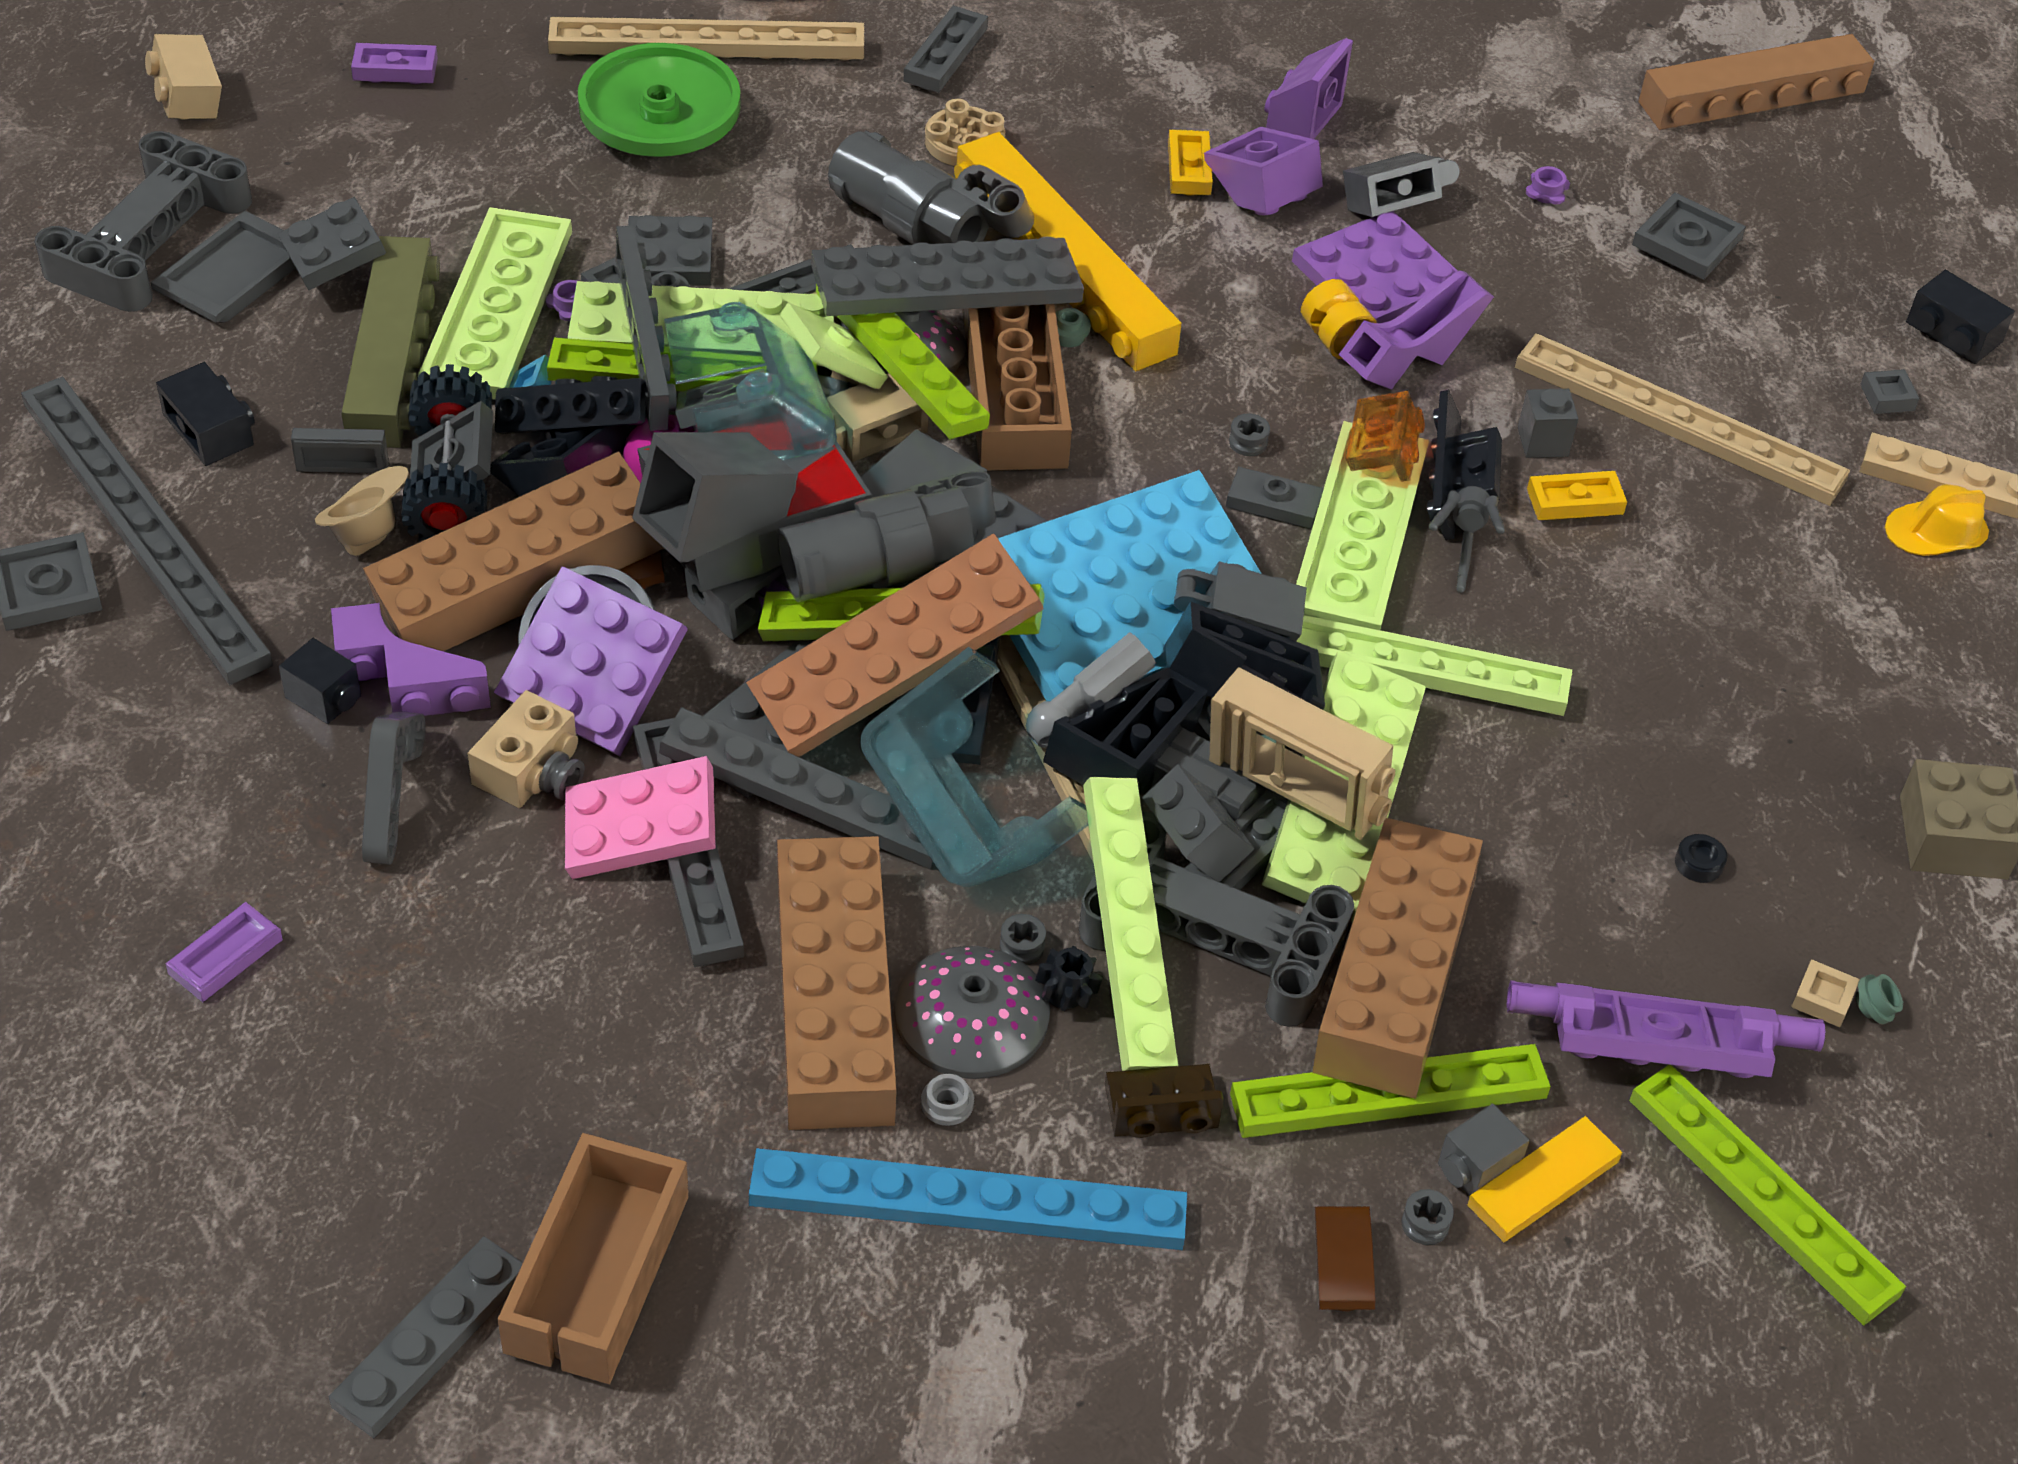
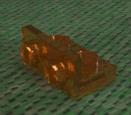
(1386, 434)

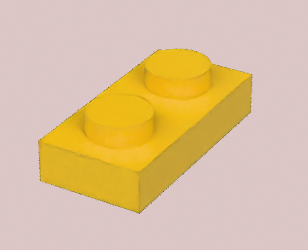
(1187, 164)
(1576, 495)

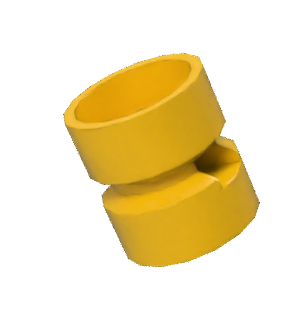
(1334, 314)

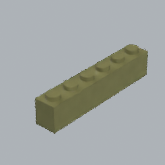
(390, 337)

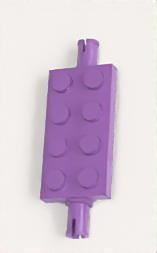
(1665, 1028)

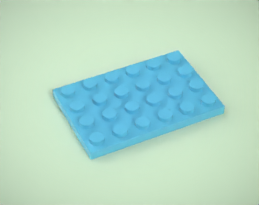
(1118, 573)

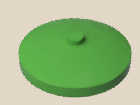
(659, 99)

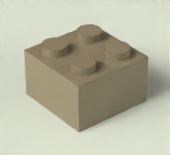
(1961, 819)

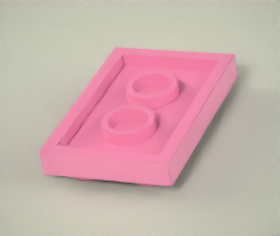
(639, 817)

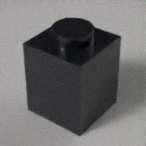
(320, 680)

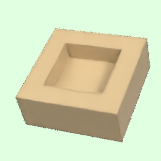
(1825, 993)

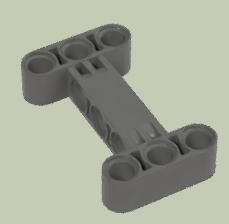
(112, 256)
(1242, 928)

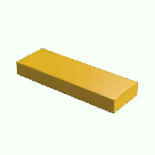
(1544, 1179)

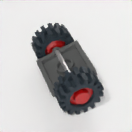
(451, 454)

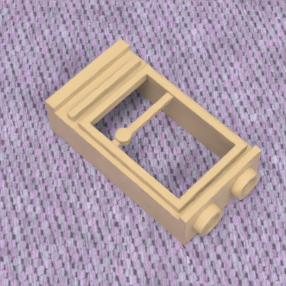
(1254, 705)

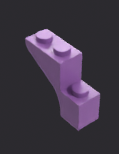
(1426, 329)
(417, 675)

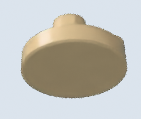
(957, 126)

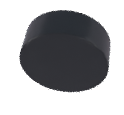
(1701, 858)

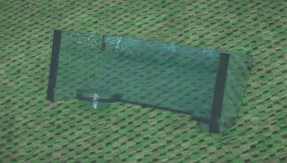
(776, 406)
(913, 758)

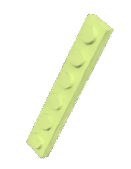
(1444, 665)
(1129, 924)

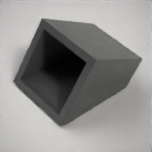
(710, 490)

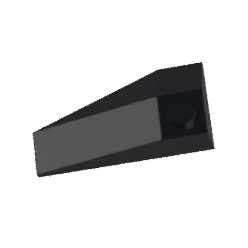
(562, 453)

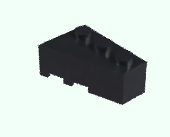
(1213, 645)
(1127, 732)

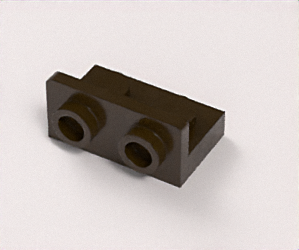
(1163, 1100)

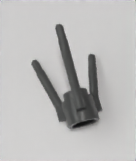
(1470, 512)

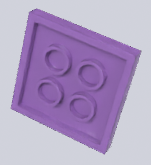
(1379, 261)
(593, 657)

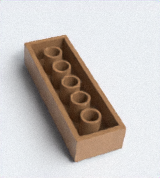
(1021, 384)
(499, 560)
(1398, 958)
(835, 984)

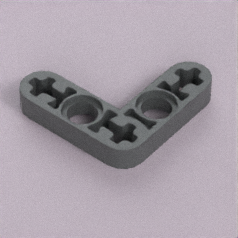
(393, 741)

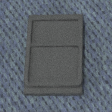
(228, 269)

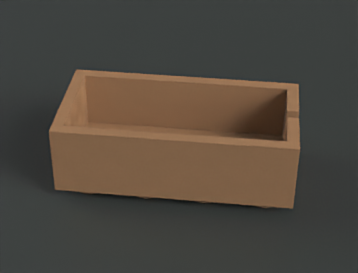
(594, 1258)

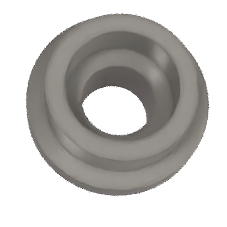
(949, 1088)

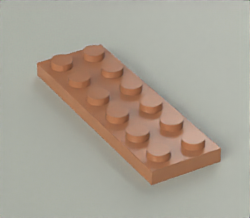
(894, 646)

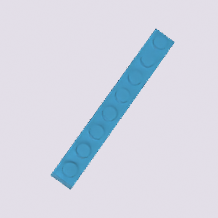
(968, 1199)

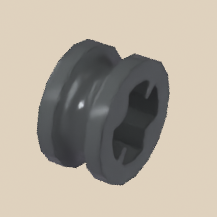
(1242, 427)
(560, 773)
(1020, 927)
(1419, 1228)

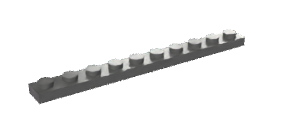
(148, 531)

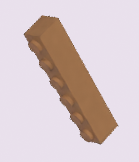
(1755, 81)

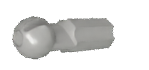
(1102, 680)

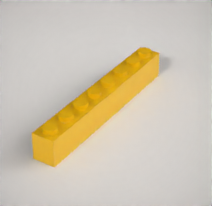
(1113, 295)

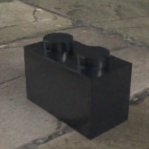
(1960, 316)
(206, 413)

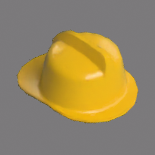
(1941, 523)

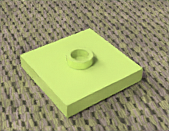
(833, 346)

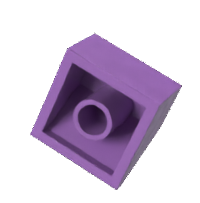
(1310, 92)
(1267, 168)

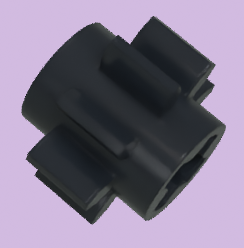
(1068, 978)

